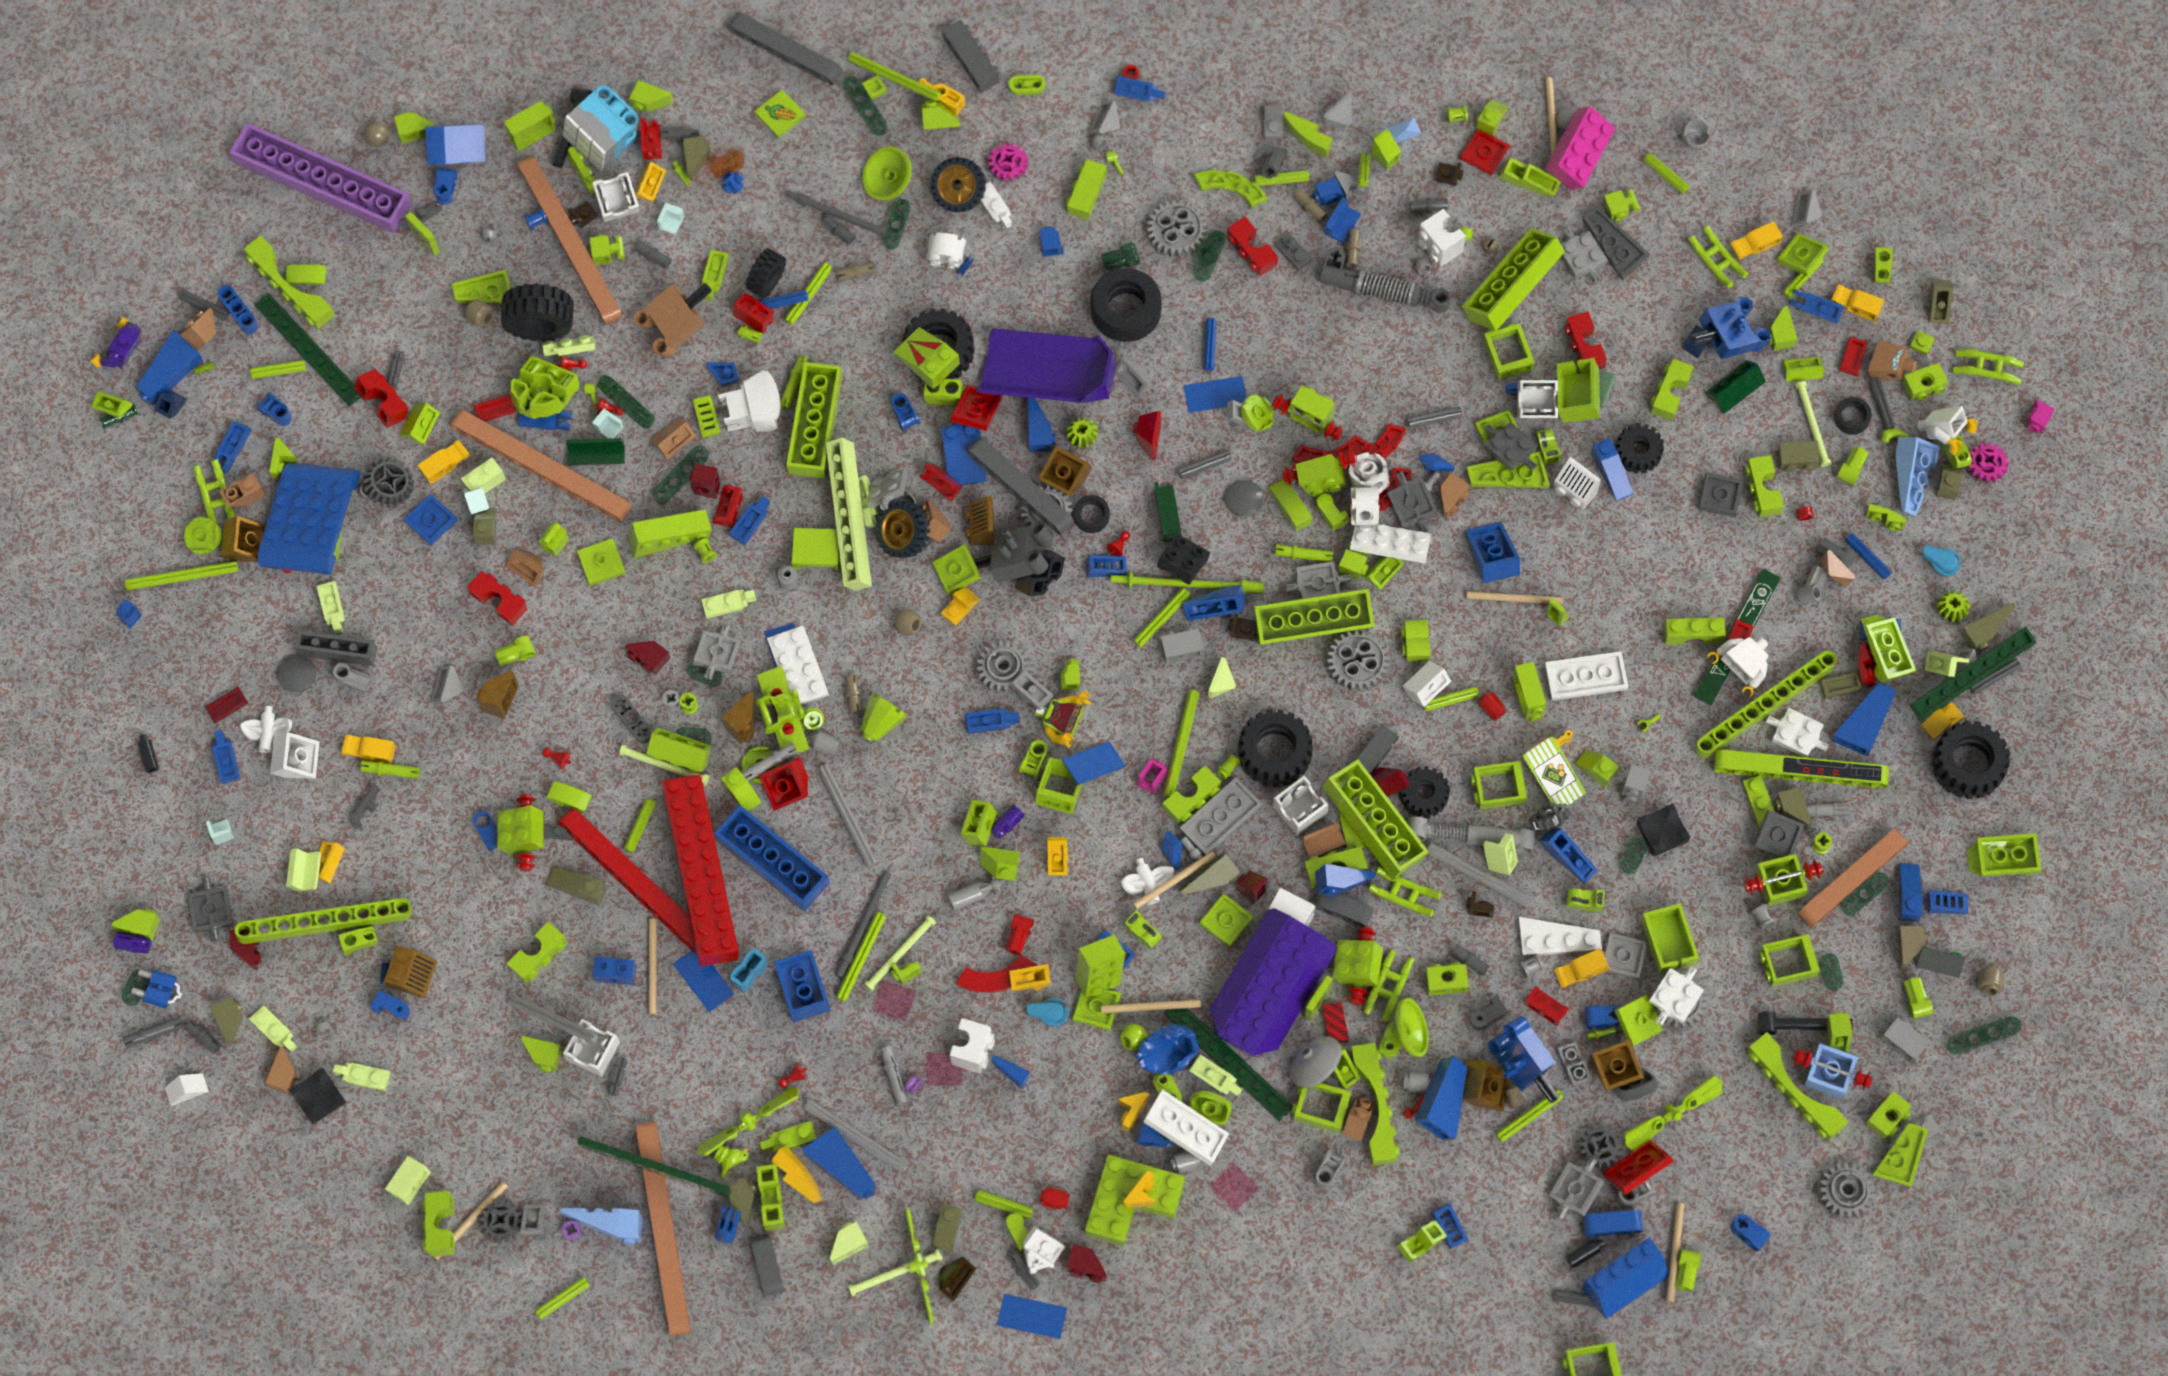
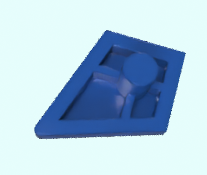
(723, 372)
(1435, 462)
(1172, 848)

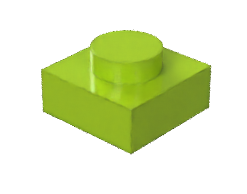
(874, 87)
(1922, 343)

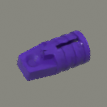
(1007, 821)
(132, 943)

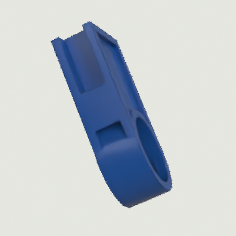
(128, 613)
(488, 834)

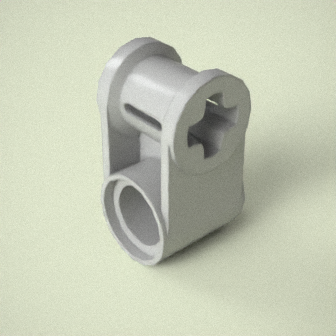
(1330, 1167)
(1638, 1194)

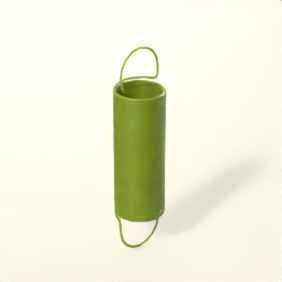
(203, 368)

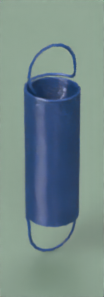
(965, 265)
(384, 968)

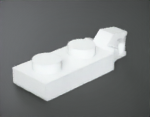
(995, 206)

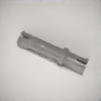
(776, 758)
(895, 1080)

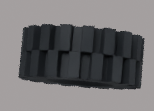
(765, 273)
(1637, 461)
(1427, 806)

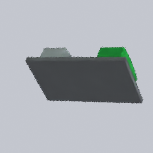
(1941, 961)

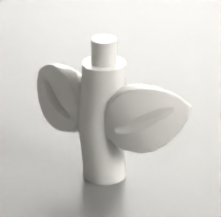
(265, 729)
(1146, 880)

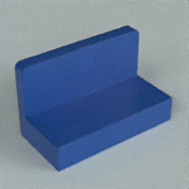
(1341, 221)

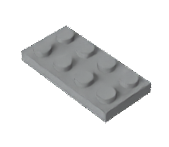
(1221, 816)

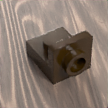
(1449, 174)
(582, 215)
(1242, 628)
(1481, 909)

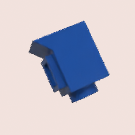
(1327, 192)
(1050, 242)

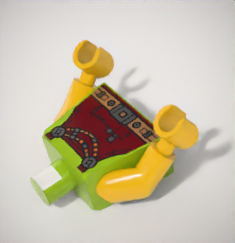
(1063, 717)

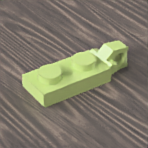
(569, 346)
(868, 514)
(727, 602)
(331, 605)
(273, 1028)
(1215, 1075)
(363, 1076)

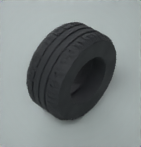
(1126, 282)

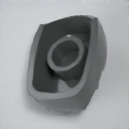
(1637, 1088)

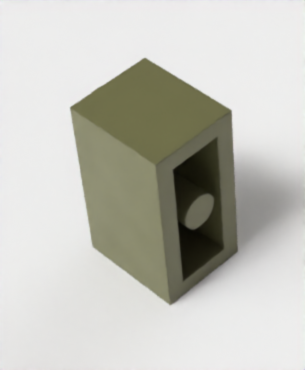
(1798, 455)

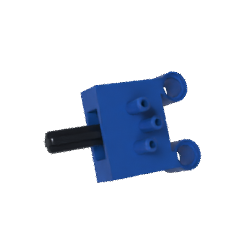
(1729, 329)
(1524, 1057)

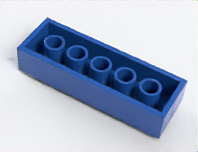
(772, 858)

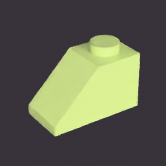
(848, 1242)

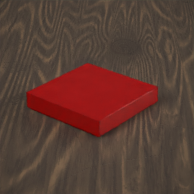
(1484, 152)

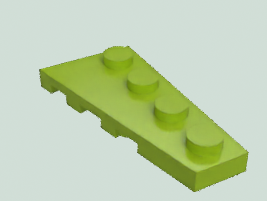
(1497, 475)

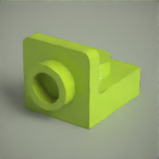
(909, 971)

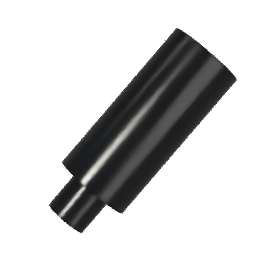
(148, 754)
(1584, 1252)

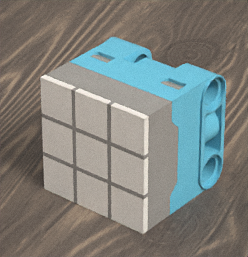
(601, 127)

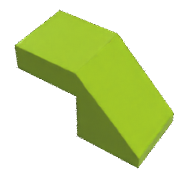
(1422, 1241)

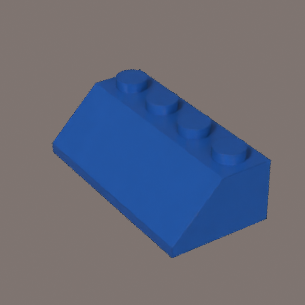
(1626, 1278)

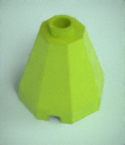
(880, 718)

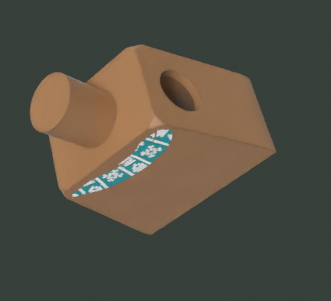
(1890, 362)

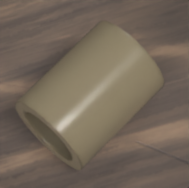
(1514, 1098)

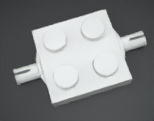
(1797, 733)
(1676, 995)

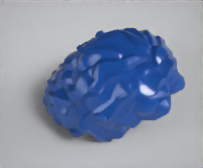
(1168, 1049)

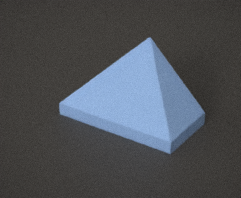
(1404, 130)

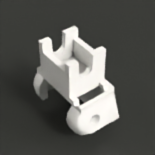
(754, 404)

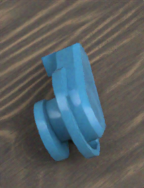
(1942, 560)
(1049, 1011)

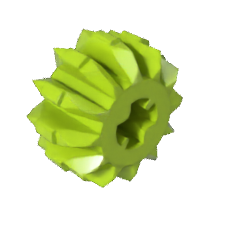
(1082, 425)
(1946, 607)

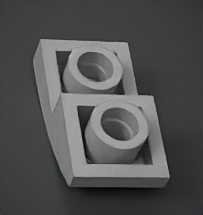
(1573, 1063)

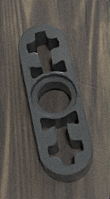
(633, 711)

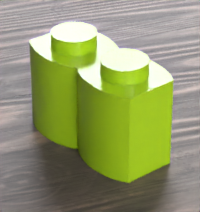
(1416, 640)

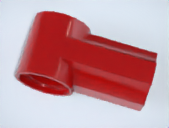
(1020, 931)

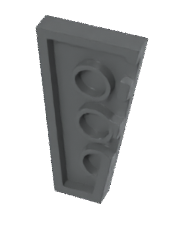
(1617, 245)

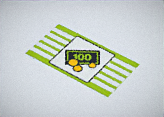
(1554, 773)

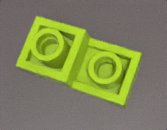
(306, 274)
(1892, 519)
(568, 795)

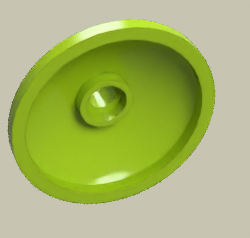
(880, 170)
(1411, 1028)

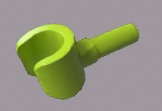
(1112, 157)
(591, 389)
(1648, 722)

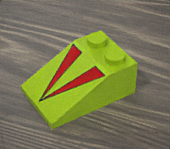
(927, 357)

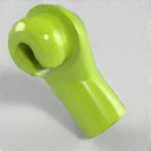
(1892, 433)

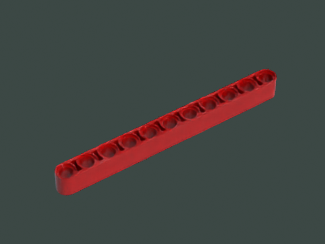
(628, 876)

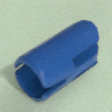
(727, 1226)

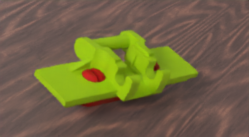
(786, 707)

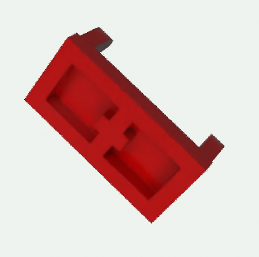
(650, 139)
(753, 313)
(941, 481)
(728, 506)
(1546, 1006)

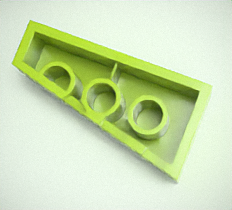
(668, 532)

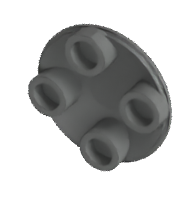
(1244, 498)
(297, 673)

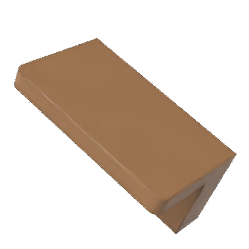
(673, 437)
(1323, 841)

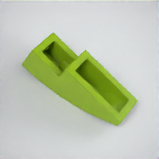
(1308, 134)
(1529, 177)
(1291, 505)

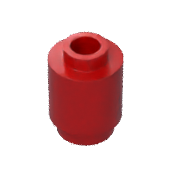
(1492, 705)
(1054, 1198)

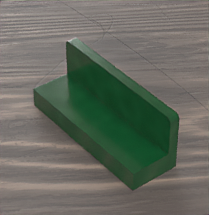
(1736, 386)
(596, 451)
(1167, 512)

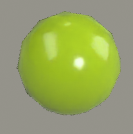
(1132, 1036)

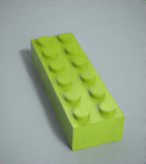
(1513, 279)
(814, 420)
(1313, 616)
(1375, 819)

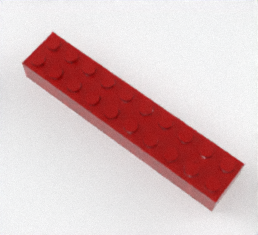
(700, 870)

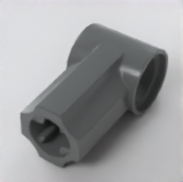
(1273, 161)
(1844, 554)

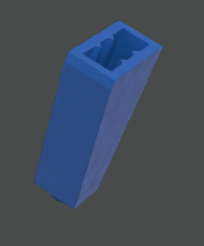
(168, 368)
(1865, 722)
(1443, 1099)
(837, 1160)

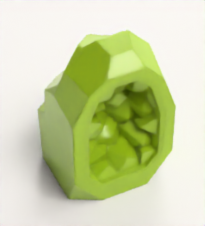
(1070, 675)

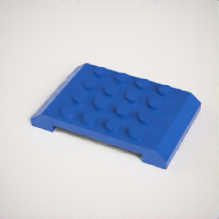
(307, 518)

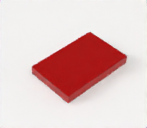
(976, 408)
(1637, 1167)

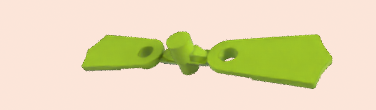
(748, 1121)
(1645, 1131)
(919, 1265)

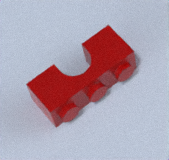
(1259, 259)
(1578, 328)
(374, 385)
(485, 587)

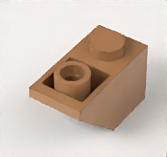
(200, 330)
(243, 492)
(1452, 493)
(939, 523)
(282, 1074)
(1359, 1118)

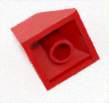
(1148, 432)
(786, 783)

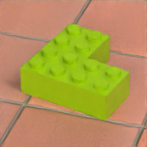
(1109, 1217)

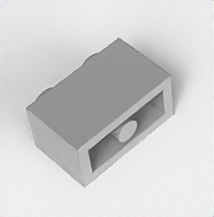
(1182, 645)
(1635, 784)
(1905, 1040)

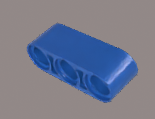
(233, 303)
(1612, 1222)

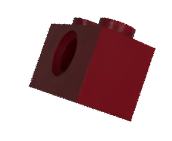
(705, 481)

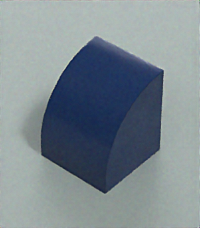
(1695, 350)
(169, 404)

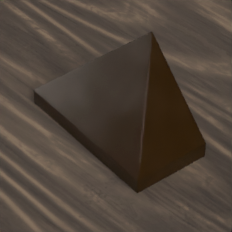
(954, 1277)

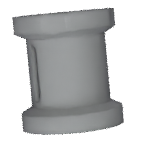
(671, 695)
(1763, 916)
(1531, 965)

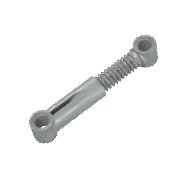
(1473, 835)

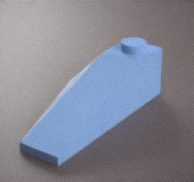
(1914, 461)
(620, 1223)

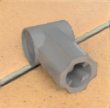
(1813, 588)
(353, 678)

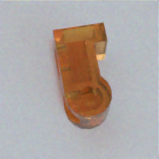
(724, 164)

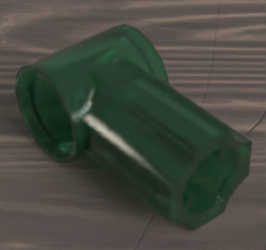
(1126, 255)

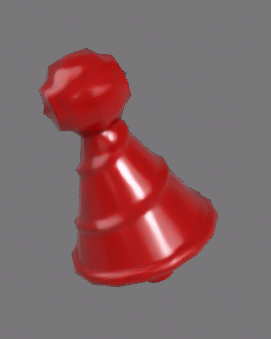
(569, 364)
(603, 404)
(1116, 547)
(560, 758)
(795, 1075)
(1408, 1113)

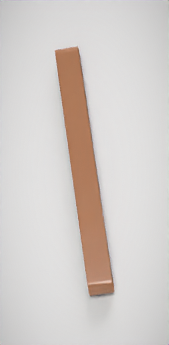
(570, 240)
(539, 464)
(663, 1232)

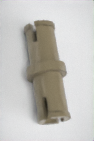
(1310, 205)
(1353, 248)
(856, 271)
(853, 694)

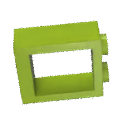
(530, 125)
(1515, 367)
(1529, 691)
(1511, 767)
(1054, 799)
(1808, 956)
(1318, 1122)
(1608, 1348)

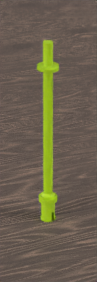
(1247, 586)

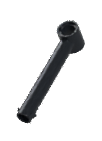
(577, 95)
(1769, 1023)

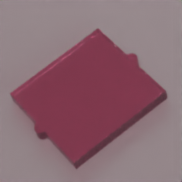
(894, 1001)
(942, 1072)
(1234, 1187)

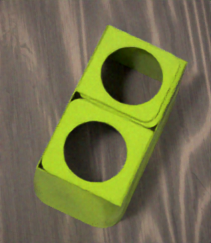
(947, 399)

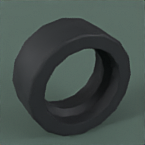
(1848, 428)
(1091, 527)

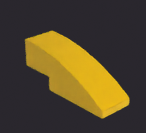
(797, 1174)

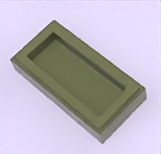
(1841, 685)

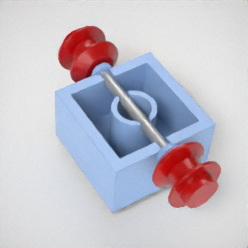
(1831, 1070)

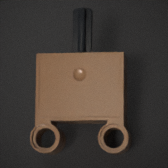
(673, 316)

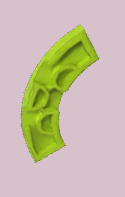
(1231, 181)

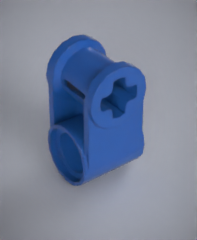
(445, 185)
(272, 408)
(905, 414)
(1600, 1016)
(1150, 1137)
(1751, 1233)

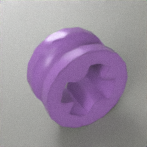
(913, 1085)
(576, 1227)

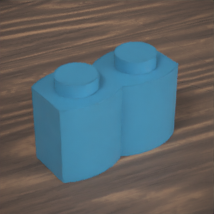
(752, 967)

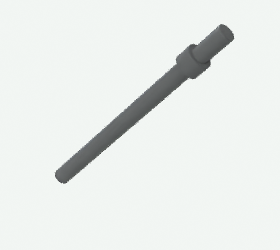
(805, 200)
(847, 957)

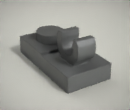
(1293, 252)

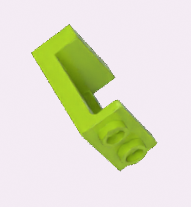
(815, 548)

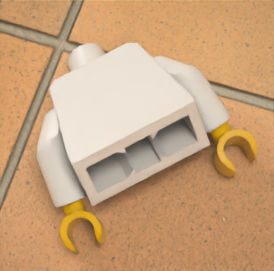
(1946, 424)
(1745, 659)

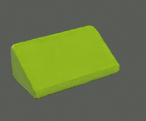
(1803, 369)
(110, 404)
(1383, 571)

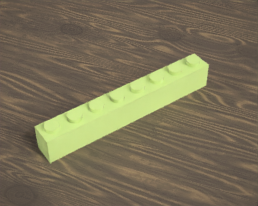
(848, 514)

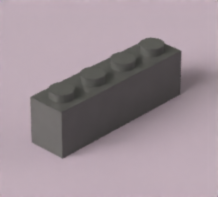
(970, 56)
(336, 648)

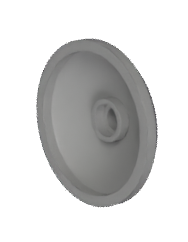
(1315, 1061)

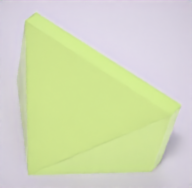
(1222, 680)

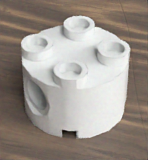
(946, 249)
(1369, 472)
(1364, 506)

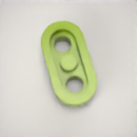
(1027, 83)
(1390, 1038)
(1169, 1087)

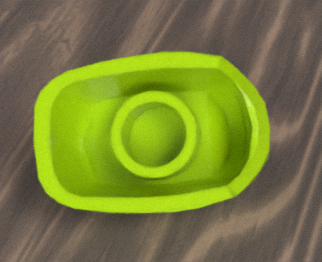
(1211, 1106)

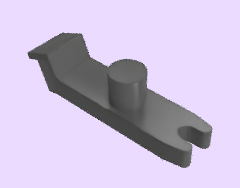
(423, 215)
(367, 804)
(556, 833)

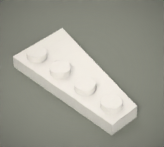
(1555, 938)

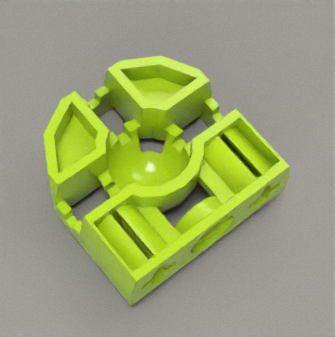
(539, 377)

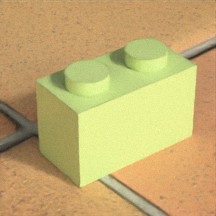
(485, 476)

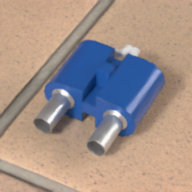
(159, 988)

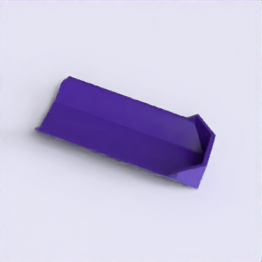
(1048, 366)
(1270, 984)

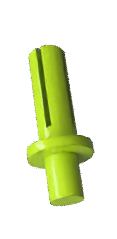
(679, 169)
(1601, 1033)

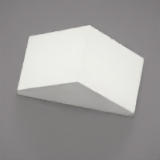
(186, 1088)

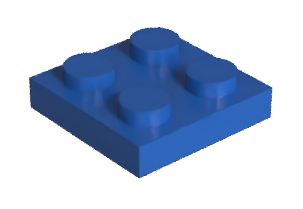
(430, 519)

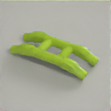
(1717, 247)
(1979, 371)
(204, 488)
(1410, 903)
(1392, 996)

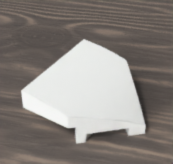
(1041, 1250)

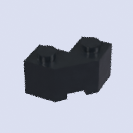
(1037, 584)

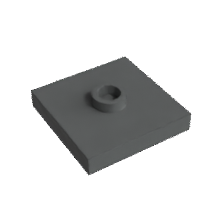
(1720, 495)
(1778, 834)

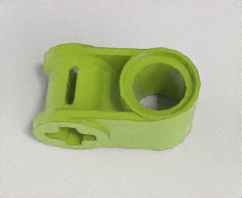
(1033, 763)

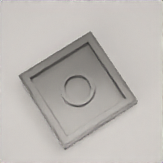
(1625, 955)

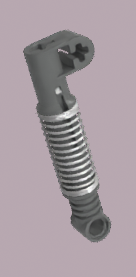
(1374, 285)

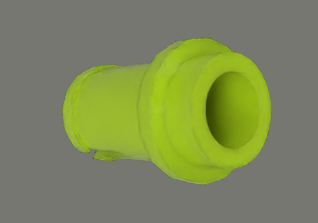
(752, 335)
(1228, 766)

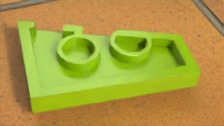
(486, 288)
(1904, 1156)

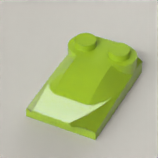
(1887, 648)
(2005, 855)

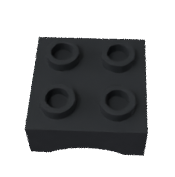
(1183, 558)
(1663, 830)
(317, 1096)

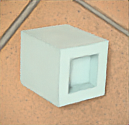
(670, 218)
(607, 424)
(476, 500)
(220, 831)

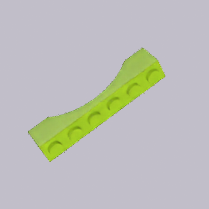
(312, 306)
(1824, 1117)
(1382, 1146)

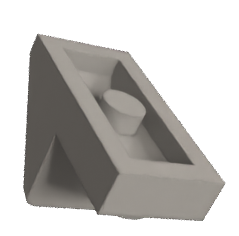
(1273, 121)
(1349, 182)
(1235, 416)
(1031, 690)
(533, 1220)

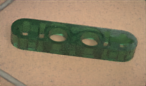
(862, 107)
(625, 401)
(678, 473)
(1983, 1034)

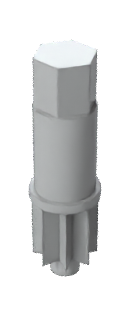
(1830, 809)

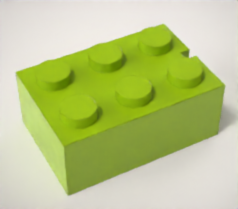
(1578, 392)
(1669, 938)
(1100, 966)

